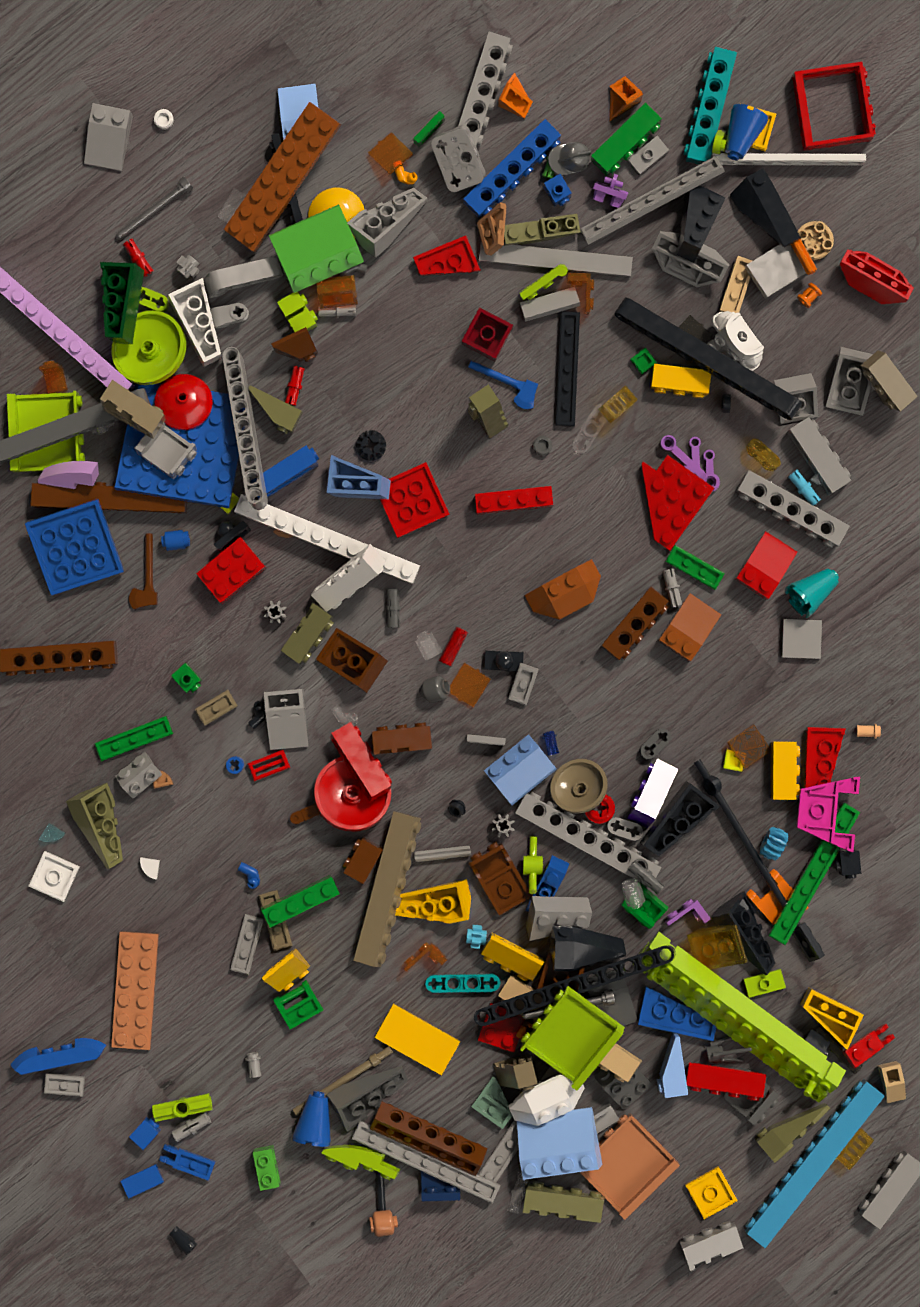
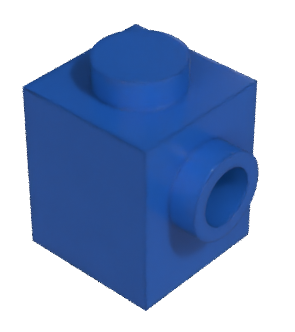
(557, 190)

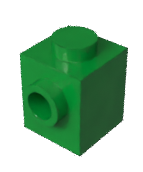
(187, 678)

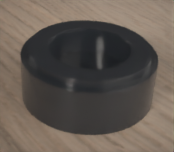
(726, 403)

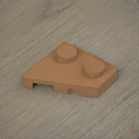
(493, 228)

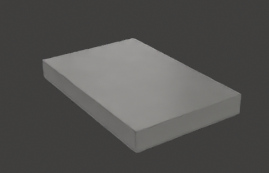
(775, 270)

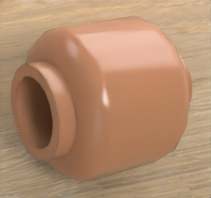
(383, 1223)

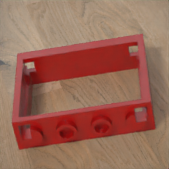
(802, 109)

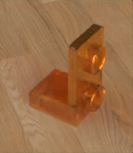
(577, 280)
(54, 377)
(436, 955)

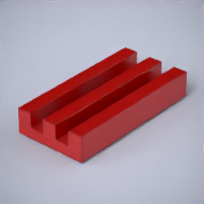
(284, 759)

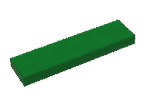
(134, 738)

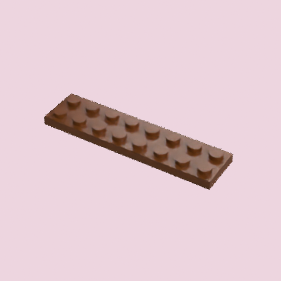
(282, 176)

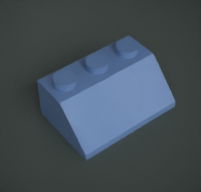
(520, 769)

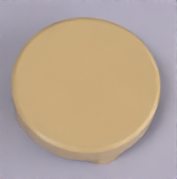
(816, 239)

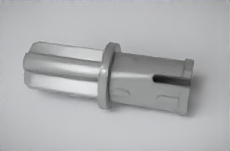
(338, 311)
(672, 587)

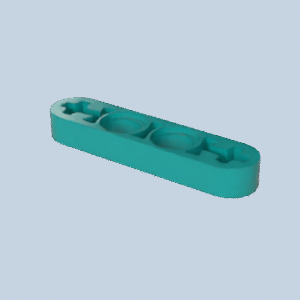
(462, 987)

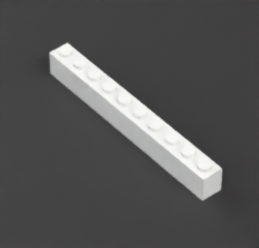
(323, 537)

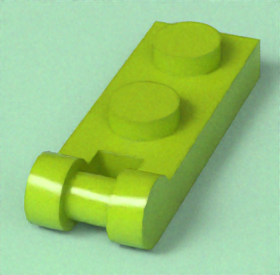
(544, 281)

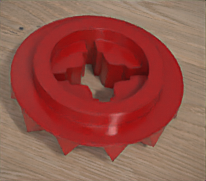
(606, 814)

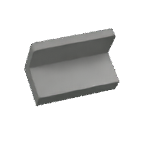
(604, 1117)

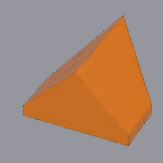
(623, 97)
(515, 98)

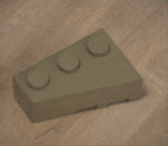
(888, 381)
(516, 1072)

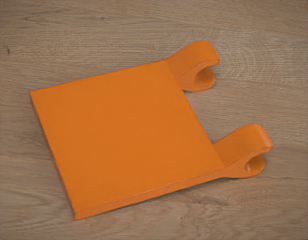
(768, 903)

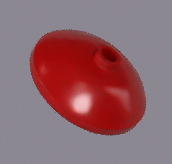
(184, 413)

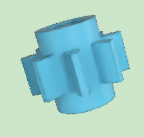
(476, 936)

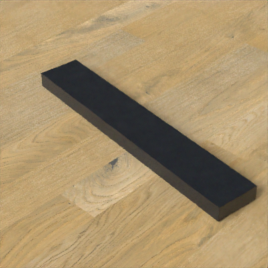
(567, 369)

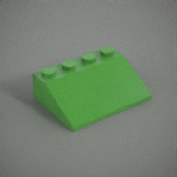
(316, 248)

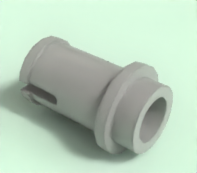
(253, 1064)

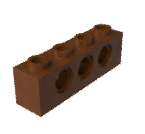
(659, 606)

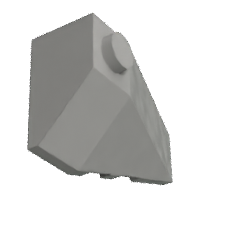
(382, 224)

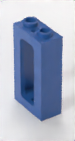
(289, 470)

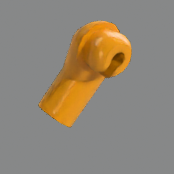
(406, 177)

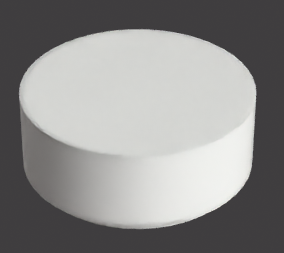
(163, 119)

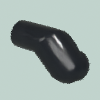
(260, 714)

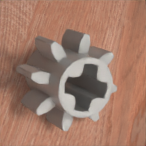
(187, 266)
(277, 617)
(504, 830)

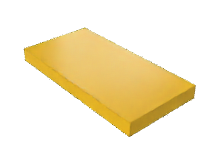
(417, 1039)

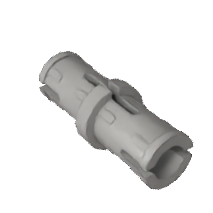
(202, 1121)

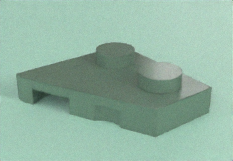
(493, 1104)

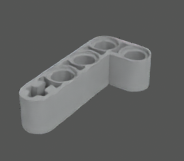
(242, 275)

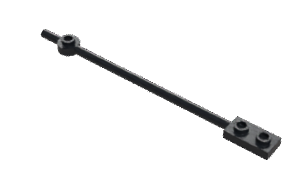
(802, 932)

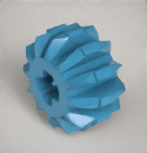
(773, 843)

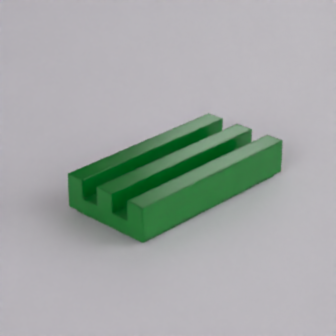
(429, 129)

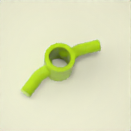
(533, 865)

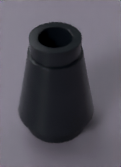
(183, 1240)

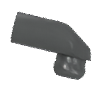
(362, 268)

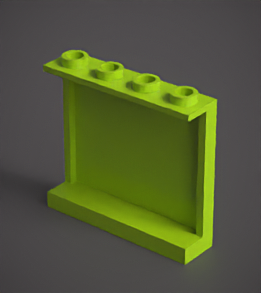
(36, 410)
(573, 1036)

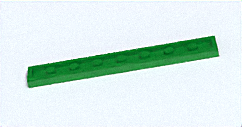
(811, 878)

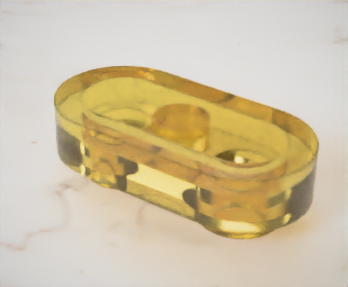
(763, 455)

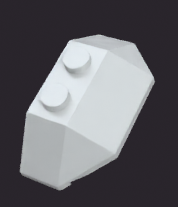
(545, 1101)

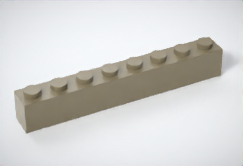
(387, 889)

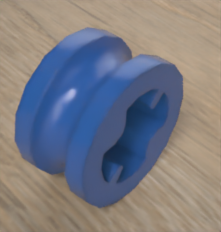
(229, 764)

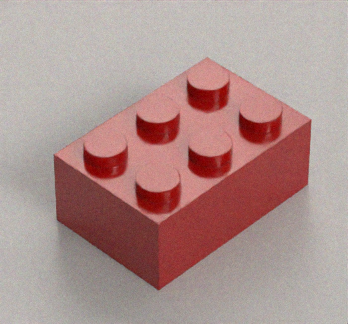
(231, 570)

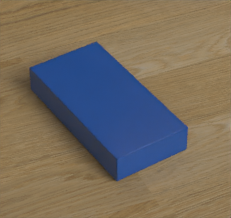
(142, 1181)

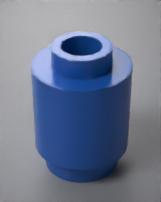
(175, 540)

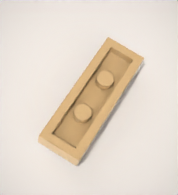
(736, 286)

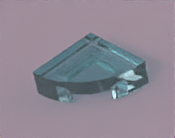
(51, 834)

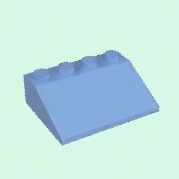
(560, 1145)

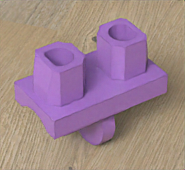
(618, 194)

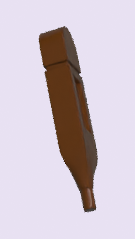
(304, 814)

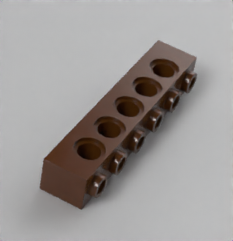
(107, 648)
(416, 1132)

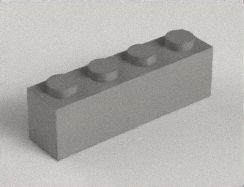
(819, 455)
(891, 1190)

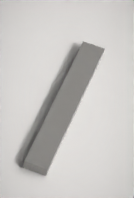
(652, 200)
(550, 258)
(508, 1144)
(472, 1184)

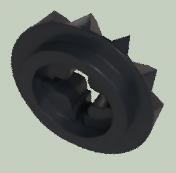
(366, 453)

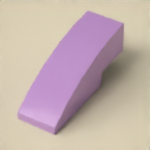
(70, 474)

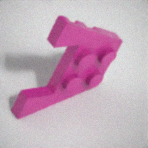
(819, 808)

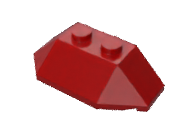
(875, 278)

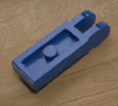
(189, 1162)

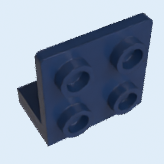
(437, 1190)

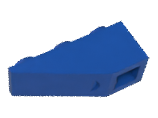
(551, 878)

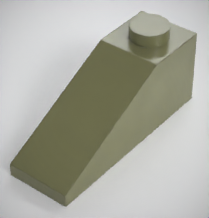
(281, 413)

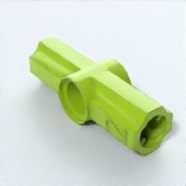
(170, 1109)

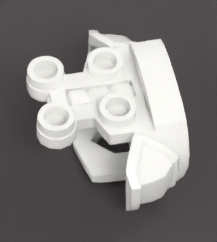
(731, 341)

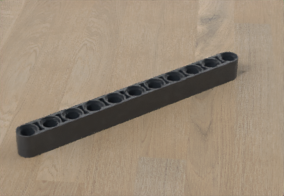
(708, 358)
(582, 979)

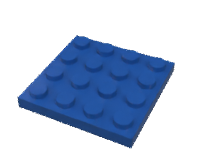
(74, 547)

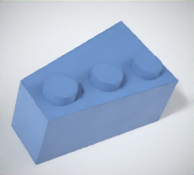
(355, 482)

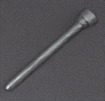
(182, 187)
(606, 998)

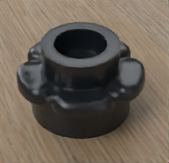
(456, 808)

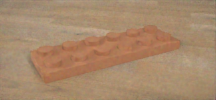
(135, 990)

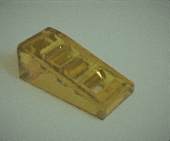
(608, 413)
(859, 1152)

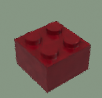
(487, 334)

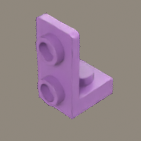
(699, 913)

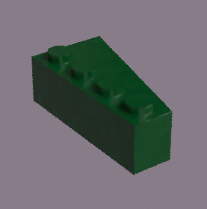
(121, 299)

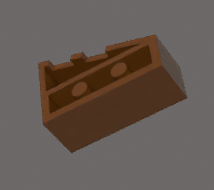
(401, 739)

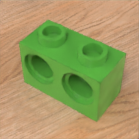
(266, 1167)

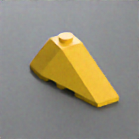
(441, 903)

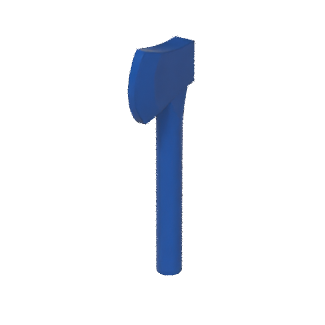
(527, 389)

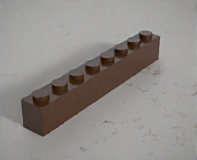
(110, 499)

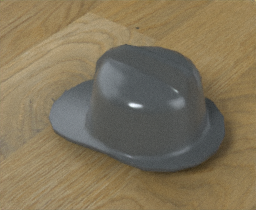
(569, 158)

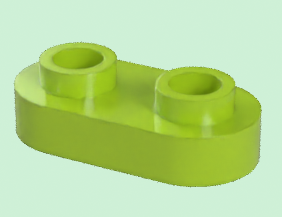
(719, 142)

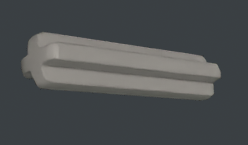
(443, 853)

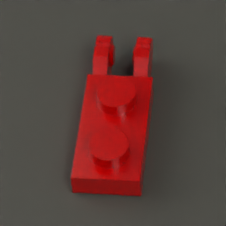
(867, 1046)

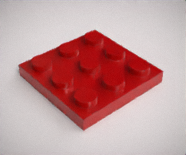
(413, 500)

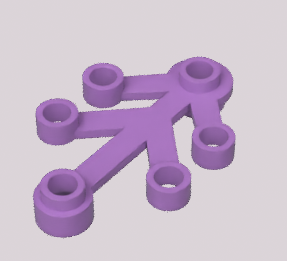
(694, 464)

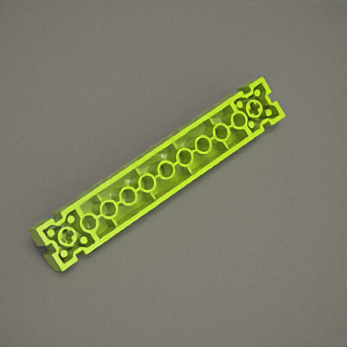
(744, 1021)

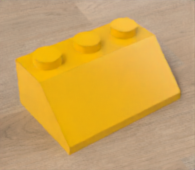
(512, 957)

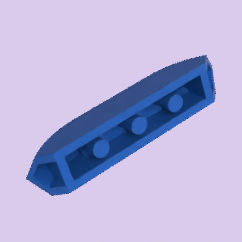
(33, 1061)

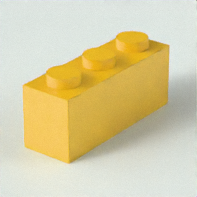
(680, 380)
(784, 770)

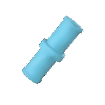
(804, 487)

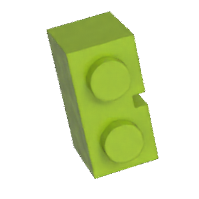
(297, 313)

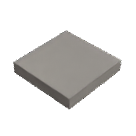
(801, 638)

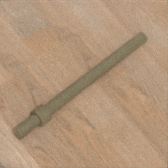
(374, 1059)

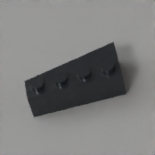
(699, 214)
(678, 818)

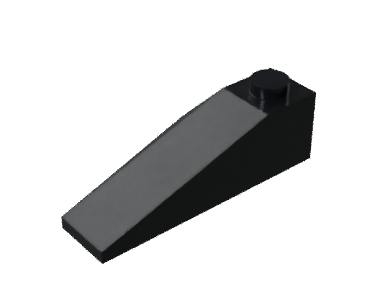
(763, 205)
(741, 912)
(579, 947)

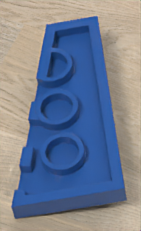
(669, 1015)

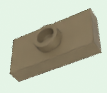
(216, 707)

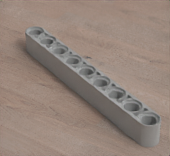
(245, 436)

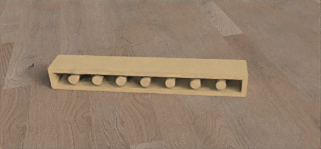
(617, 1060)

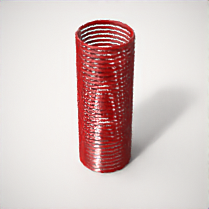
(449, 649)

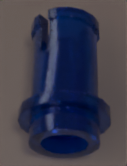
(551, 743)

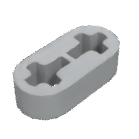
(623, 833)

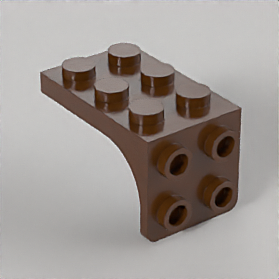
(499, 878)

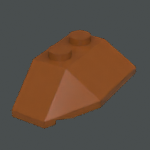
(566, 592)

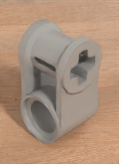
(225, 315)

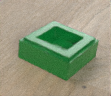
(643, 361)

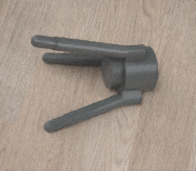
(717, 1054)

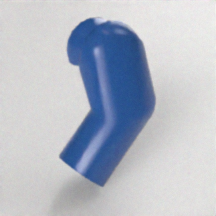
(252, 875)

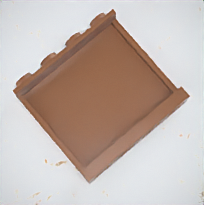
(631, 1165)

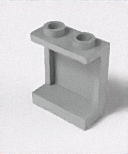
(167, 451)

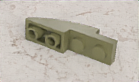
(541, 230)

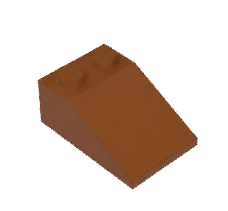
(689, 627)

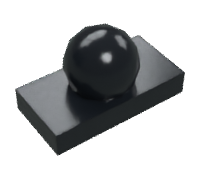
(230, 533)
(503, 660)

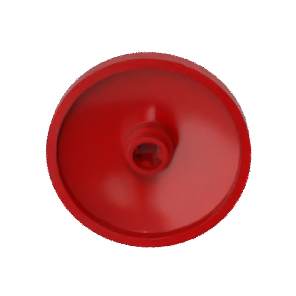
(344, 802)

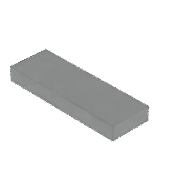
(550, 304)
(247, 944)

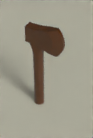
(148, 597)

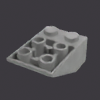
(286, 719)

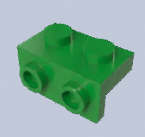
(651, 910)

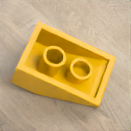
(286, 970)

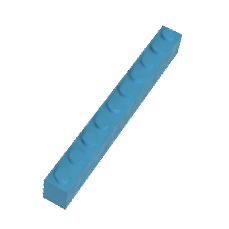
(814, 1163)

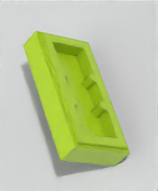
(763, 984)

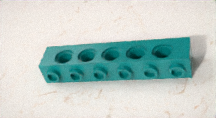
(726, 60)

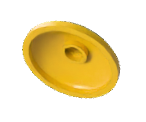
(348, 201)

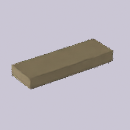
(279, 933)

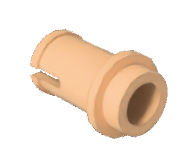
(869, 731)

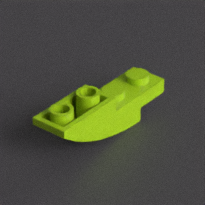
(353, 1156)

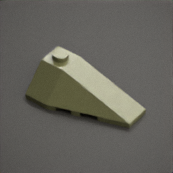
(96, 819)
(778, 1137)

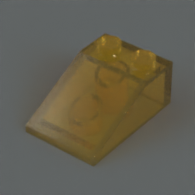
(717, 946)

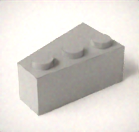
(556, 911)
(710, 1244)

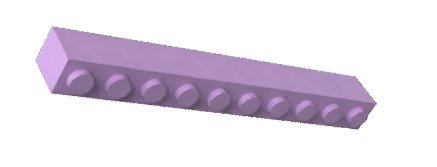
(60, 332)

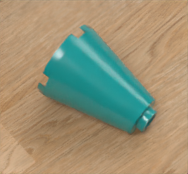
(811, 591)

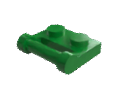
(303, 1009)

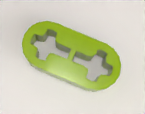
(156, 296)

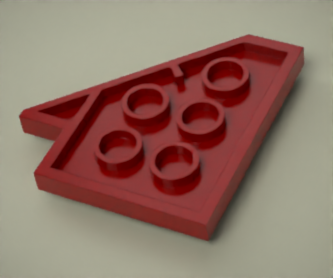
(673, 499)

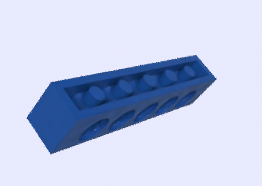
(544, 132)

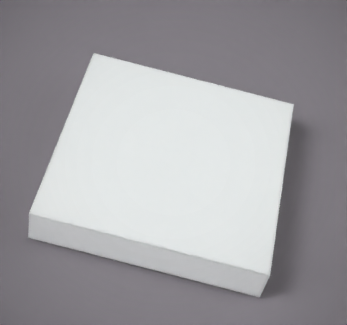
(54, 876)

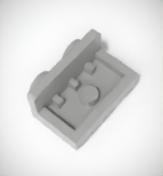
(138, 775)

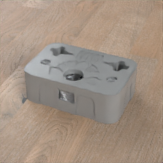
(454, 163)

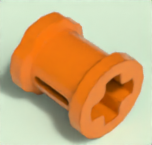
(809, 295)

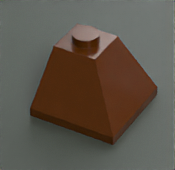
(296, 346)

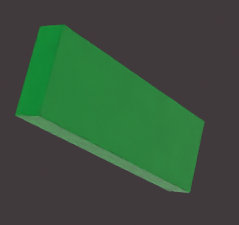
(695, 567)

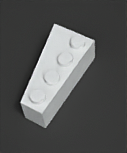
(196, 319)
(349, 578)

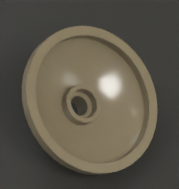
(572, 778)

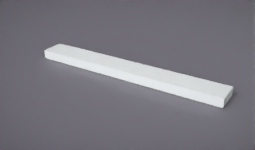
(794, 159)

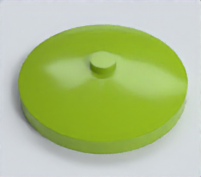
(155, 350)

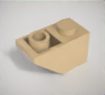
(892, 1081)

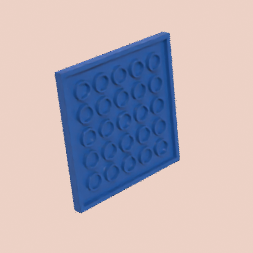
(206, 478)

